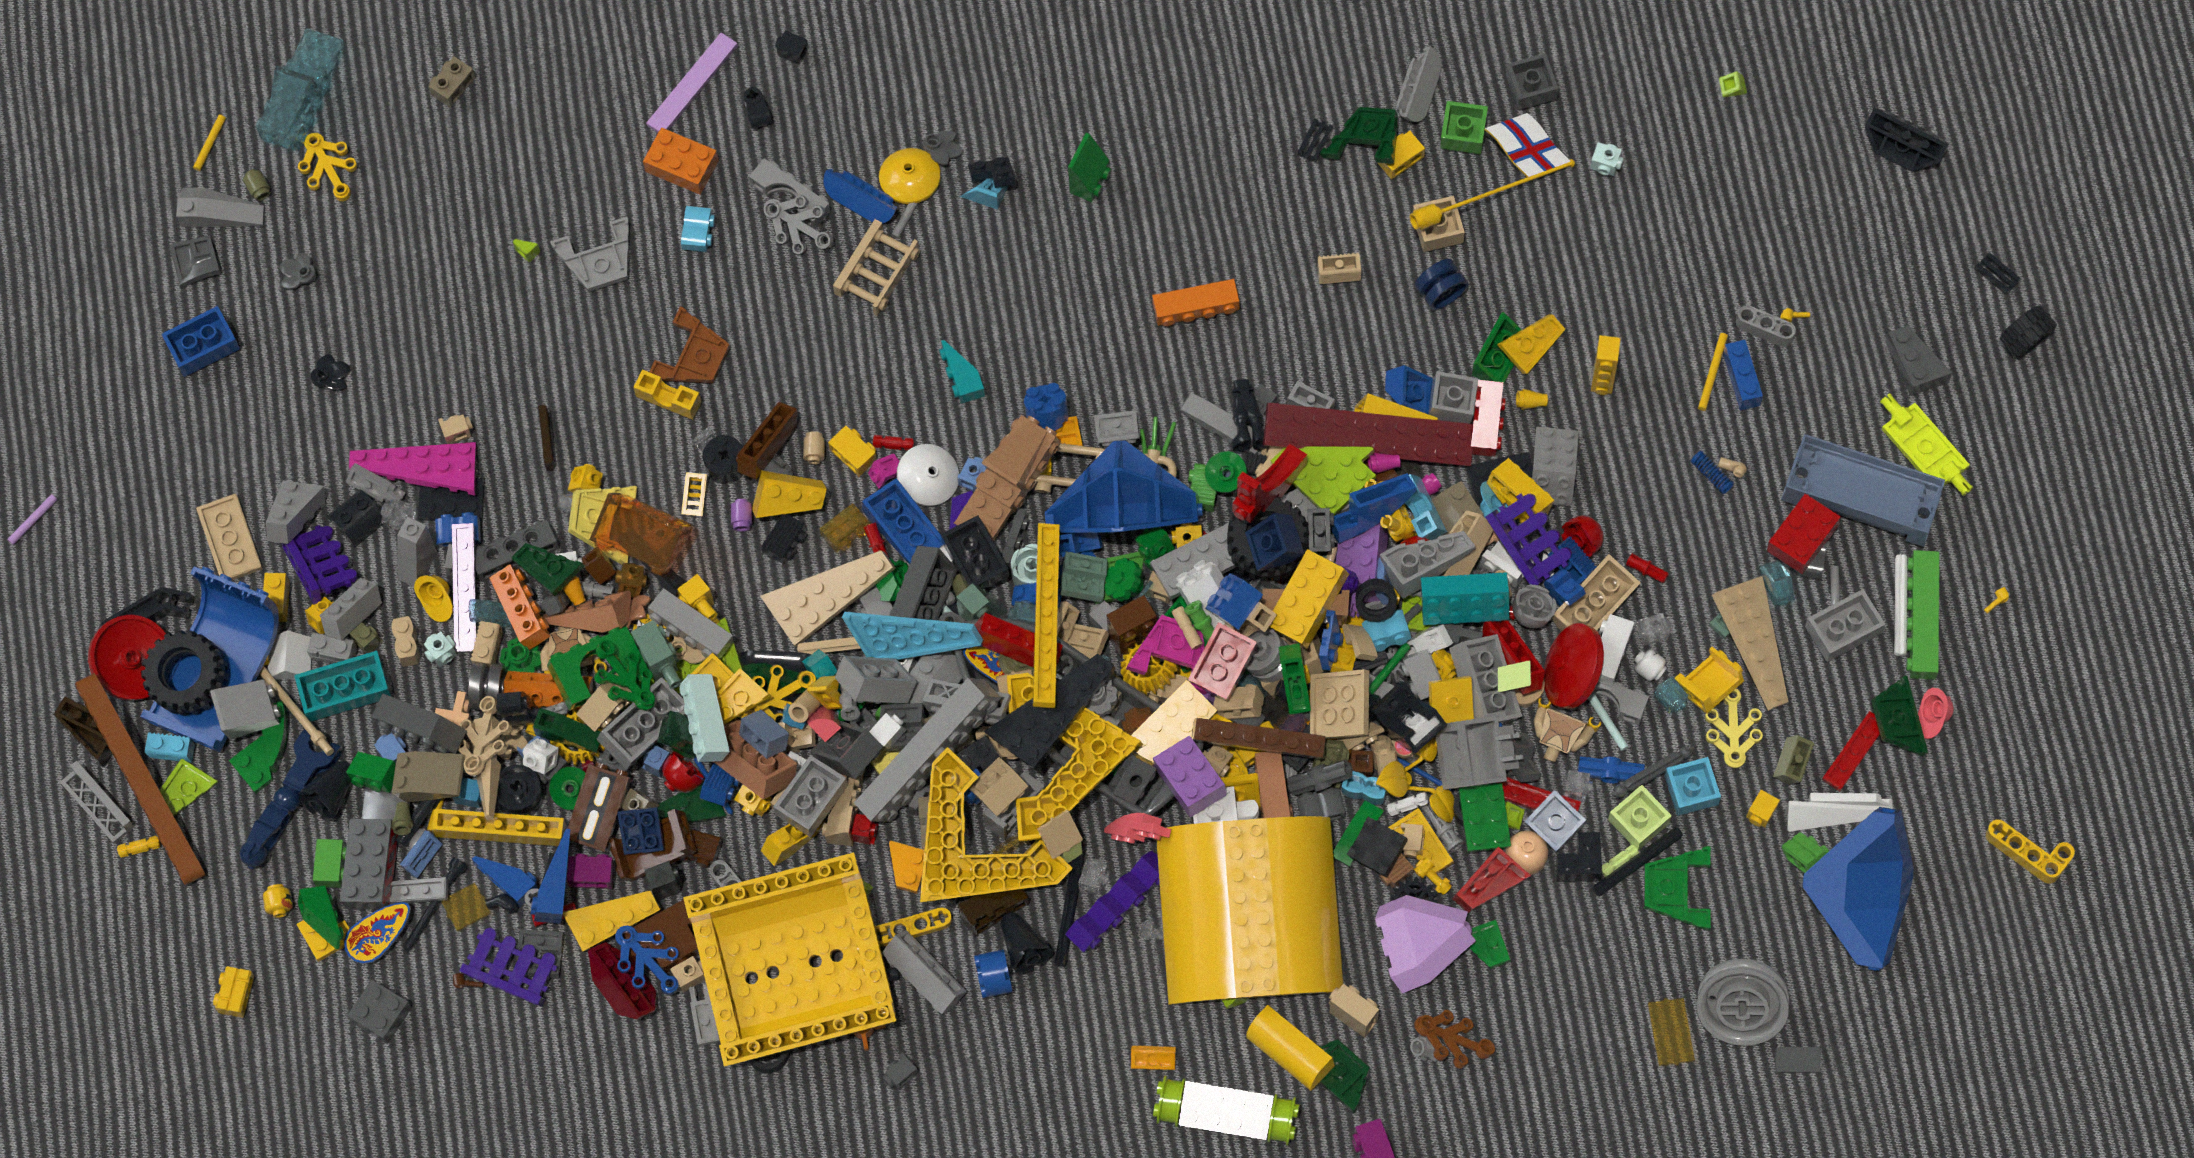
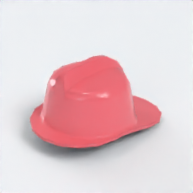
(1934, 711)

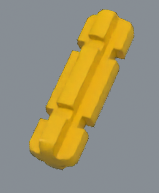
(138, 846)

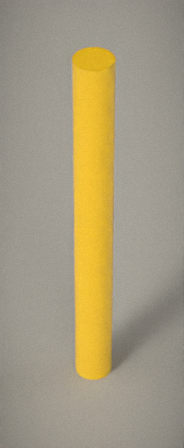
(1712, 371)

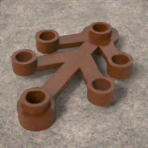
(1428, 1027)

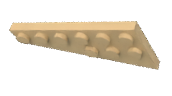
(816, 600)
(1751, 627)

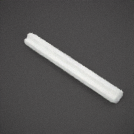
(1900, 639)

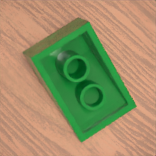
(1088, 169)

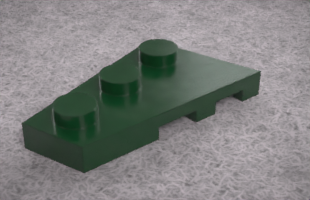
(547, 568)
(694, 807)

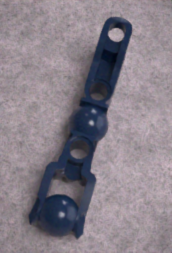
(272, 822)

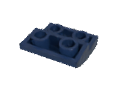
(640, 830)

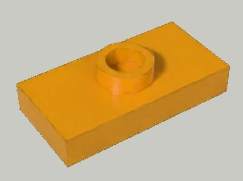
(1153, 1057)

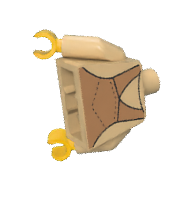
(562, 642)
(1561, 731)

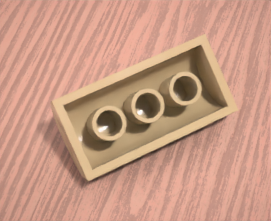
(1605, 592)

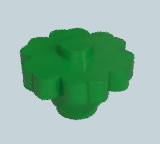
(1123, 580)
(520, 658)

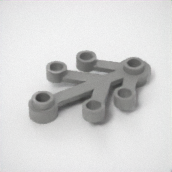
(796, 222)

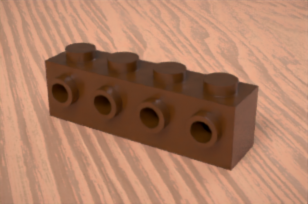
(767, 440)

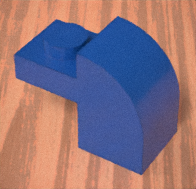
(1079, 542)
(1564, 588)

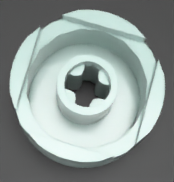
(1022, 564)

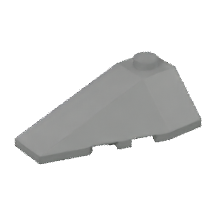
(214, 209)

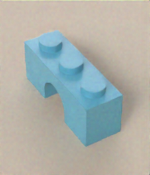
(1427, 520)

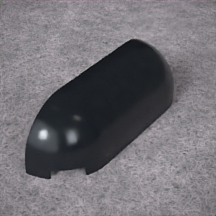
(787, 660)

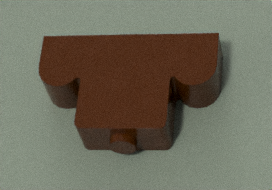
(677, 933)

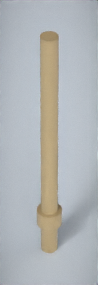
(316, 735)

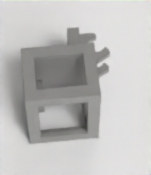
(1476, 752)

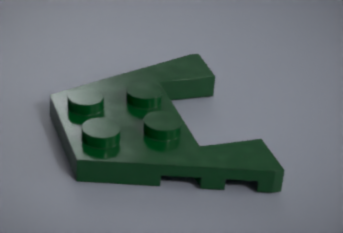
(1368, 127)

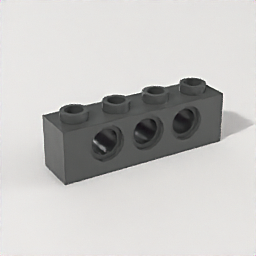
(486, 568)

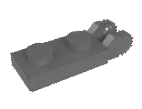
(1013, 541)

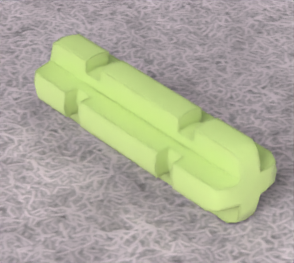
(1619, 860)

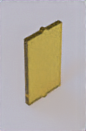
(1671, 1032)

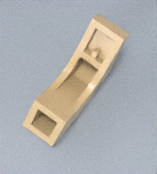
(1258, 620)

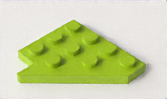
(1332, 475)

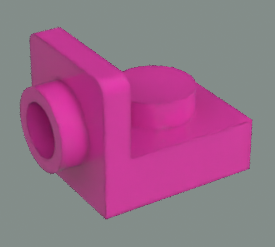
(883, 470)

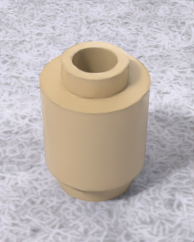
(813, 447)

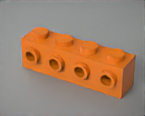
(1195, 302)
(520, 607)
(539, 687)

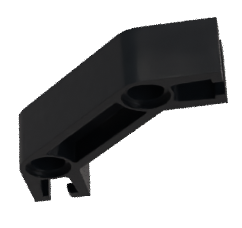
(150, 605)

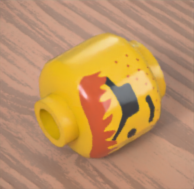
(277, 900)

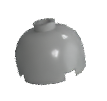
(1533, 606)

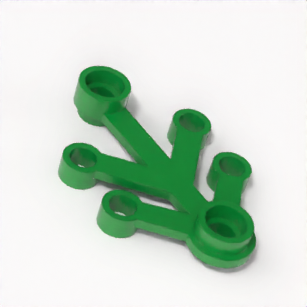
(625, 678)

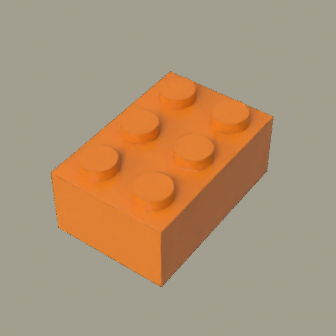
(680, 161)

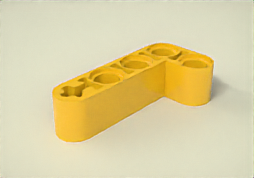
(2029, 848)

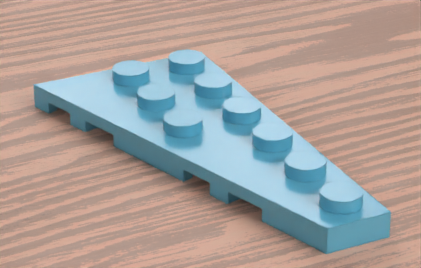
(908, 637)

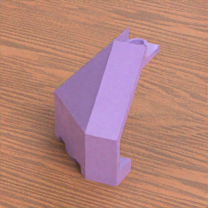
(1421, 939)

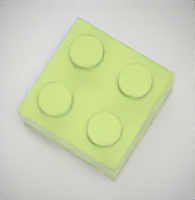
(1639, 817)

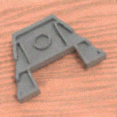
(601, 264)

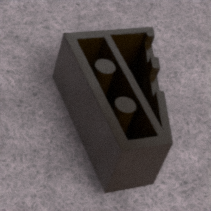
(81, 726)
(988, 909)

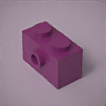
(590, 871)

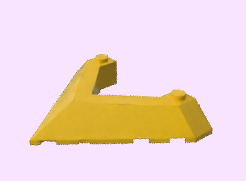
(1097, 751)
(953, 874)

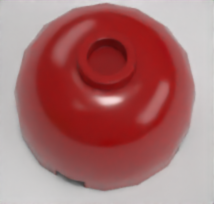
(1585, 532)
(681, 774)

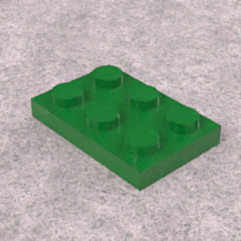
(1484, 817)

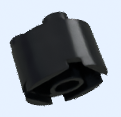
(715, 459)

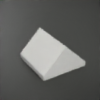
(289, 655)

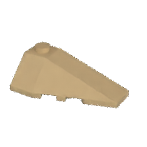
(842, 816)

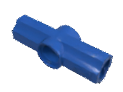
(1609, 768)

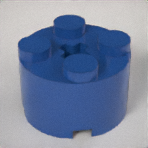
(1047, 405)
(993, 973)

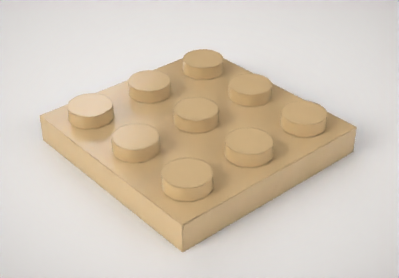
(1340, 704)

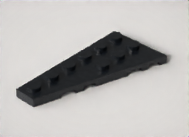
(1034, 731)

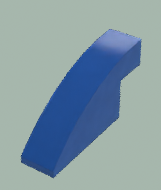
(1370, 505)

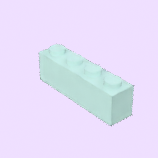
(704, 717)

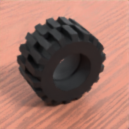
(2028, 331)

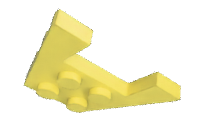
(585, 512)

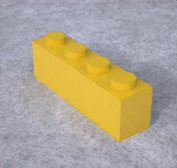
(1605, 365)

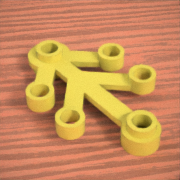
(1733, 731)

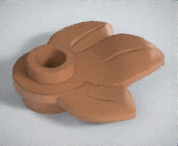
(636, 608)

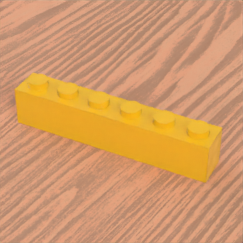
(502, 828)

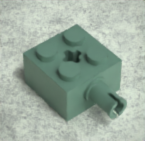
(657, 653)

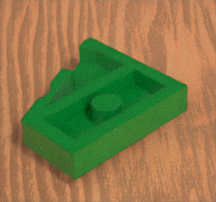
(253, 765)
(1489, 945)

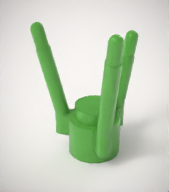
(1154, 438)

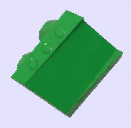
(891, 584)

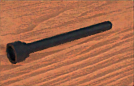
(455, 868)

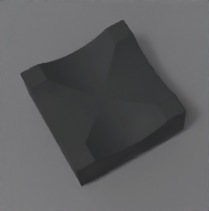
(1377, 847)

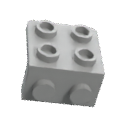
(1116, 427)

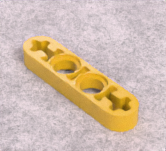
(909, 924)

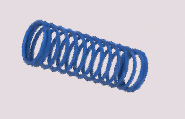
(1701, 457)

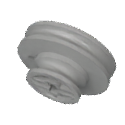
(1748, 1002)

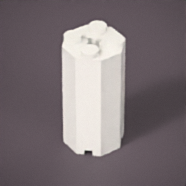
(1200, 585)

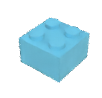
(1692, 786)

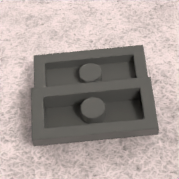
(913, 721)
(544, 943)

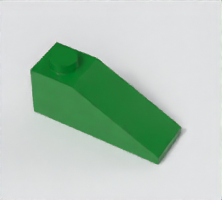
(1294, 678)

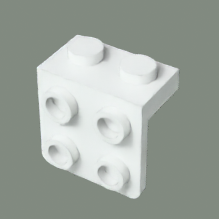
(1500, 559)

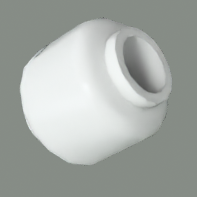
(1650, 665)

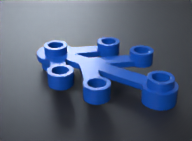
(645, 956)

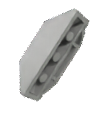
(934, 666)

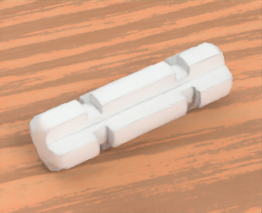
(1407, 804)

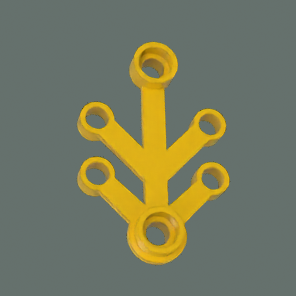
(326, 162)
(776, 695)

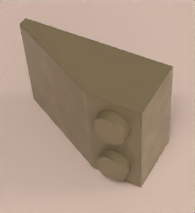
(1452, 505)
(427, 775)

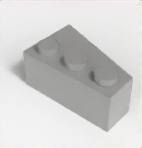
(292, 508)

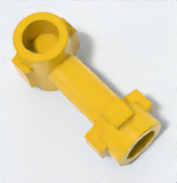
(1424, 868)

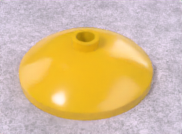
(910, 185)

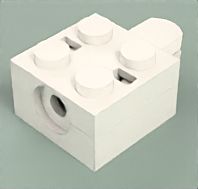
(1228, 809)

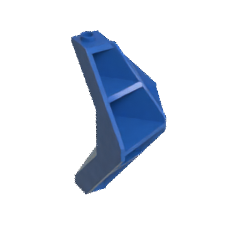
(1124, 494)
(1865, 886)

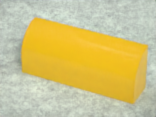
(1289, 1047)

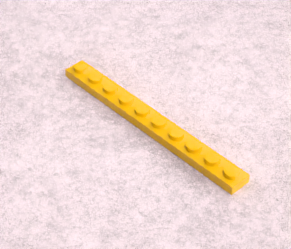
(1046, 615)

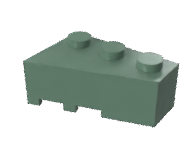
(975, 602)

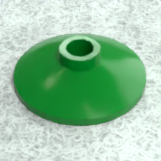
(1219, 465)
(557, 787)

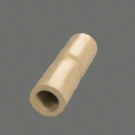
(1186, 626)

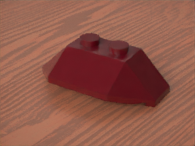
(618, 986)

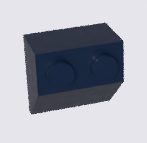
(1274, 542)

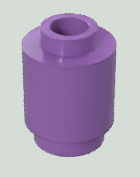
(741, 515)

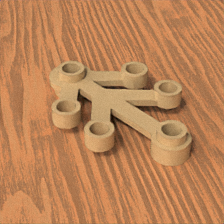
(475, 762)

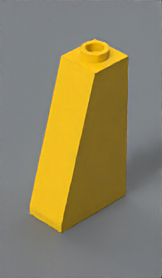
(1378, 405)

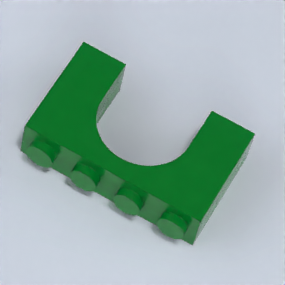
(566, 666)

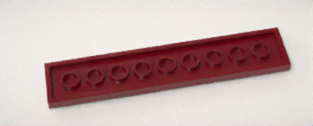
(1388, 434)

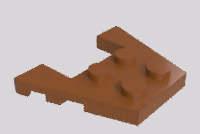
(700, 357)

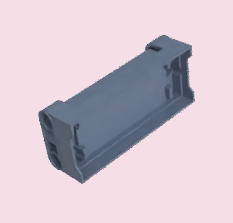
(1865, 488)

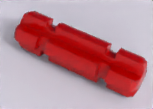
(893, 442)

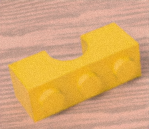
(680, 401)

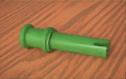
(1200, 618)

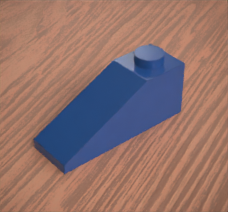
(507, 878)

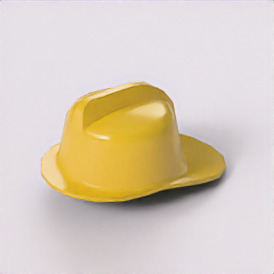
(434, 596)

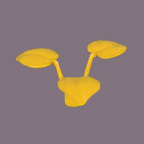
(1397, 782)

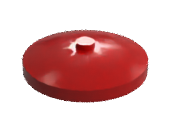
(118, 655)
(1573, 665)

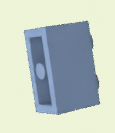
(763, 734)

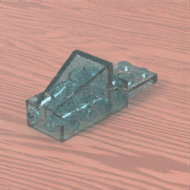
(299, 90)

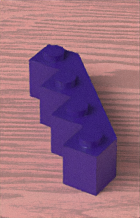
(1116, 904)

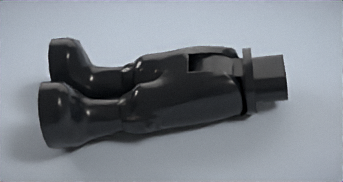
(1246, 410)

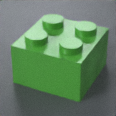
(1463, 127)

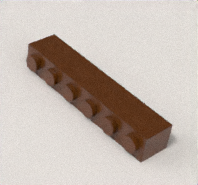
(1258, 738)

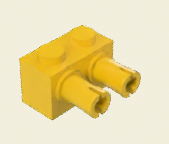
(699, 597)

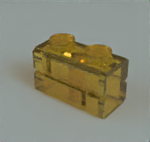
(844, 528)

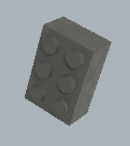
(848, 750)

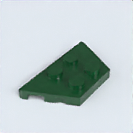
(1899, 718)
(1348, 1075)

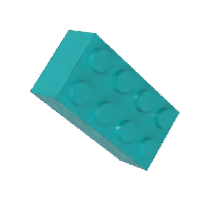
(1465, 598)
(342, 686)

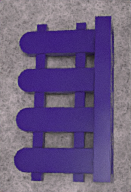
(1523, 555)
(316, 570)
(500, 963)

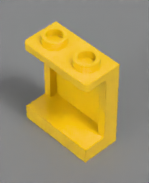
(1711, 680)

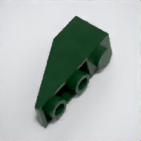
(565, 731)

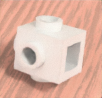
(540, 756)

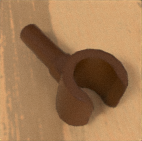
(460, 982)

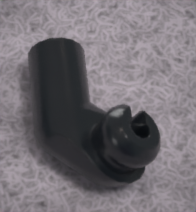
(503, 901)

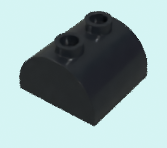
(356, 518)

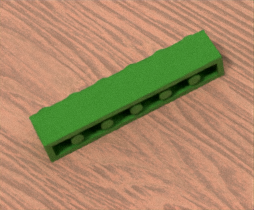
(1923, 615)

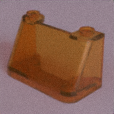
(640, 532)

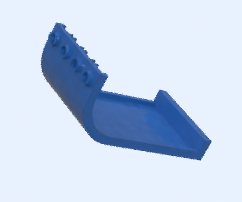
(243, 628)

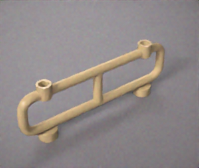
(1044, 482)

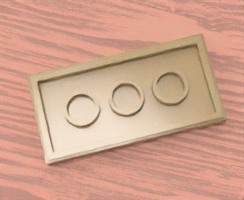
(229, 537)

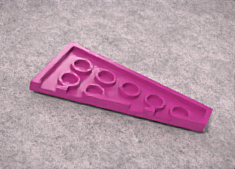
(428, 466)

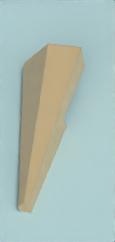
(489, 777)

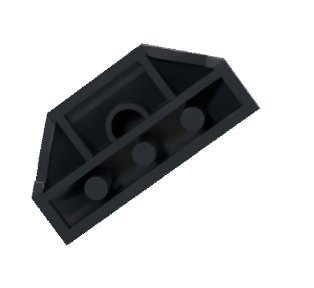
(1903, 141)

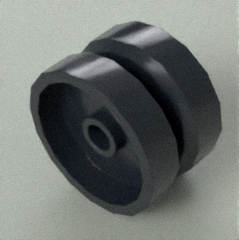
(519, 791)

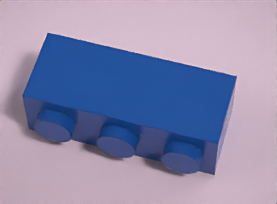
(1742, 375)

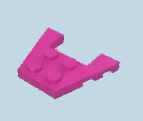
(1167, 643)

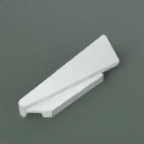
(1832, 809)

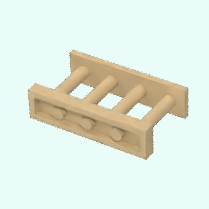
(865, 250)

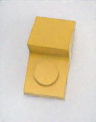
(826, 692)

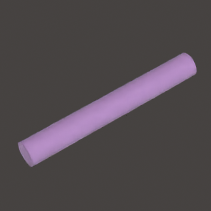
(28, 523)

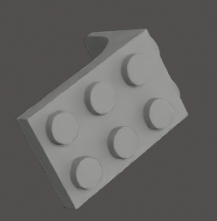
(1556, 462)

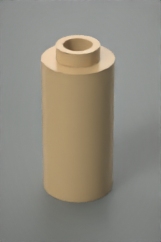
(803, 707)

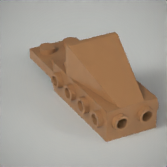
(1010, 474)

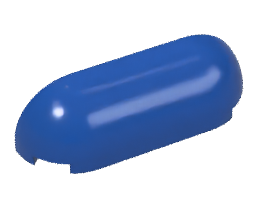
(859, 196)

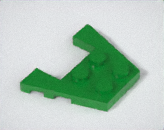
(1668, 887)

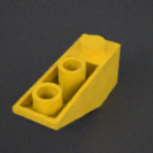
(786, 842)

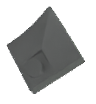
(194, 260)

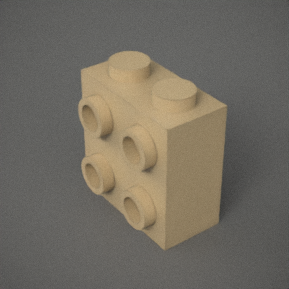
(1353, 1009)

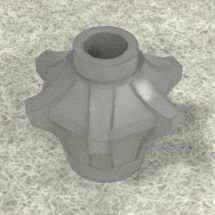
(1422, 1047)

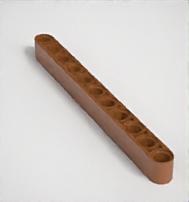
(139, 779)

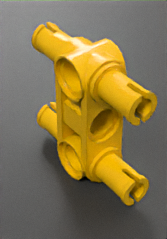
(1398, 523)

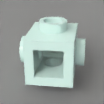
(1606, 159)
(440, 649)

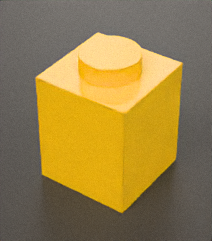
(1762, 809)

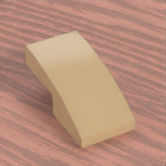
(1361, 642)

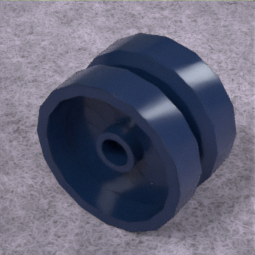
(1441, 284)

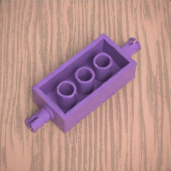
(1362, 557)

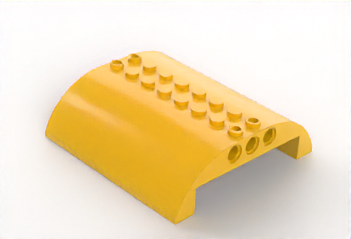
(1249, 909)

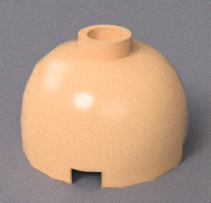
(1528, 851)

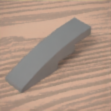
(1212, 418)

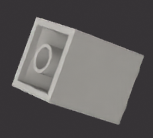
(245, 708)

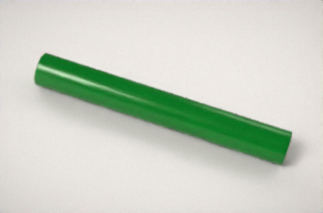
(1388, 668)

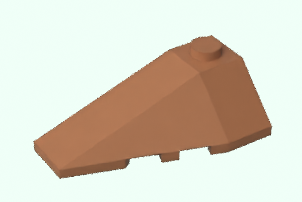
(599, 616)

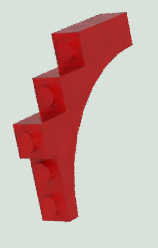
(1274, 482)

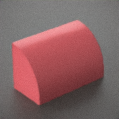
(824, 722)

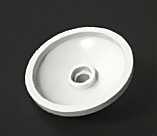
(919, 483)

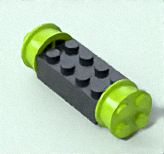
(1226, 1110)

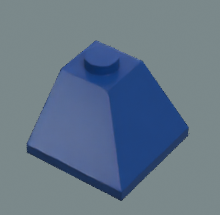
(1409, 388)

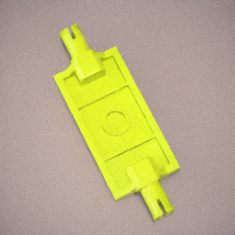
(1925, 444)

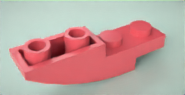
(1136, 827)

